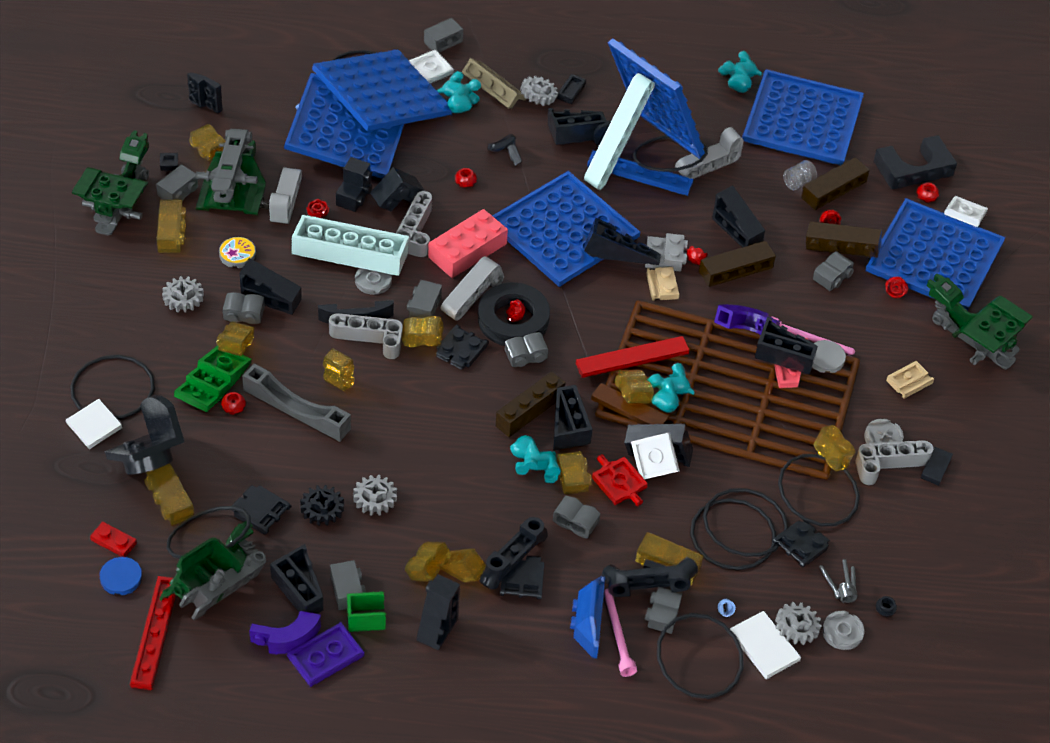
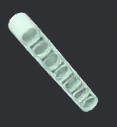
(619, 131)

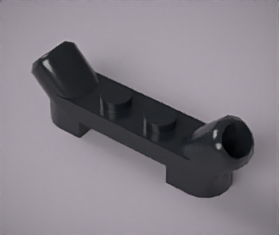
(502, 562)
(623, 581)

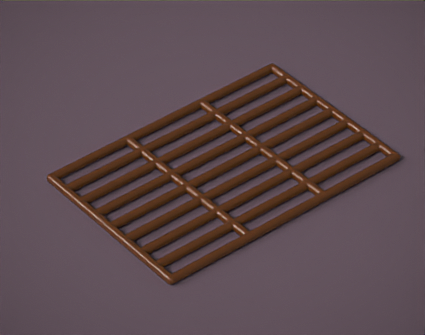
(765, 397)

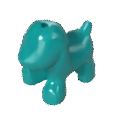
(740, 72)
(460, 95)
(677, 383)
(526, 449)

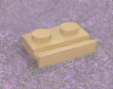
(662, 283)
(910, 379)

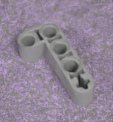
(719, 155)
(283, 201)
(414, 222)
(465, 294)
(368, 330)
(878, 456)

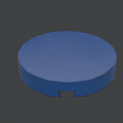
(120, 576)

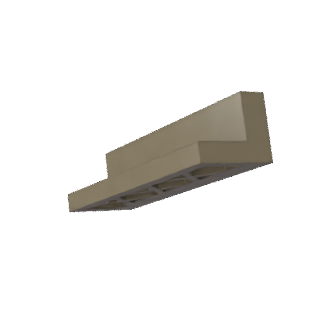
(493, 83)

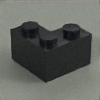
(355, 184)
(394, 188)

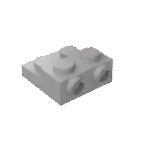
(671, 251)

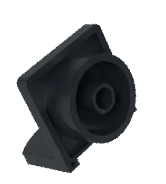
(152, 449)

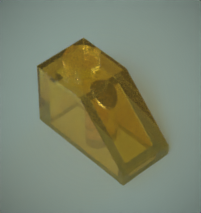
(464, 565)

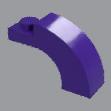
(742, 317)
(289, 637)

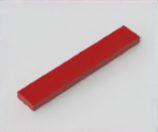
(632, 356)
(153, 637)

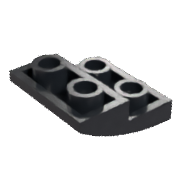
(204, 92)

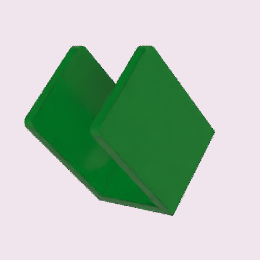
(366, 621)

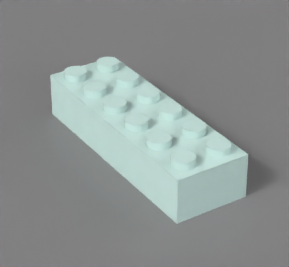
(350, 245)

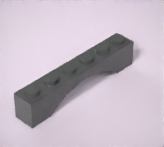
(267, 388)

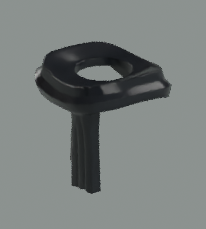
(509, 142)

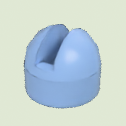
(729, 605)

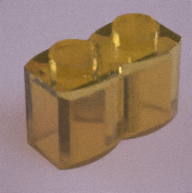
(206, 141)
(422, 331)
(235, 338)
(338, 370)
(634, 386)
(834, 448)
(573, 473)
(428, 561)

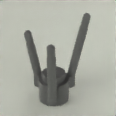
(847, 590)

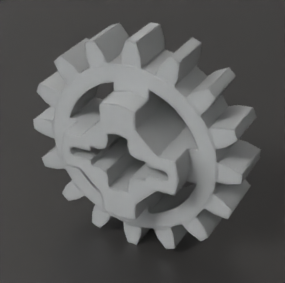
(539, 90)
(192, 293)
(375, 494)
(798, 623)

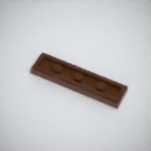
(636, 411)

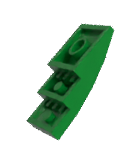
(212, 378)

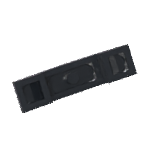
(382, 309)

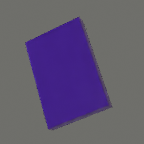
(325, 654)

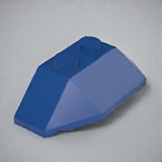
(588, 616)

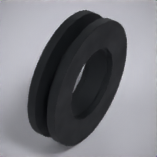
(501, 296)

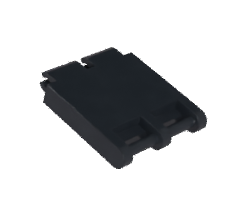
(461, 347)
(262, 506)
(803, 541)
(524, 578)

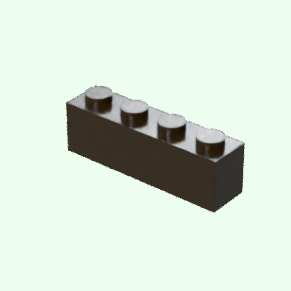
(835, 183)
(843, 239)
(737, 263)
(528, 404)

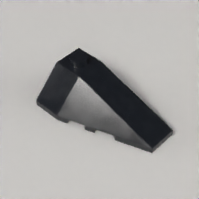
(609, 244)

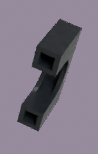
(900, 174)

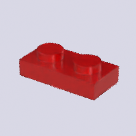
(113, 539)

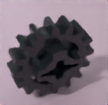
(322, 505)

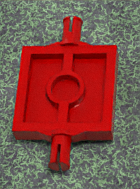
(619, 480)

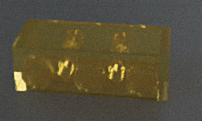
(171, 226)
(169, 494)
(665, 552)

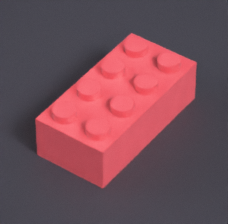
(467, 243)

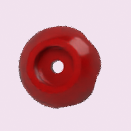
(465, 177)
(927, 192)
(317, 209)
(830, 214)
(695, 255)
(892, 290)
(515, 311)
(233, 403)

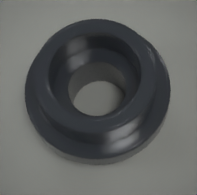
(887, 602)

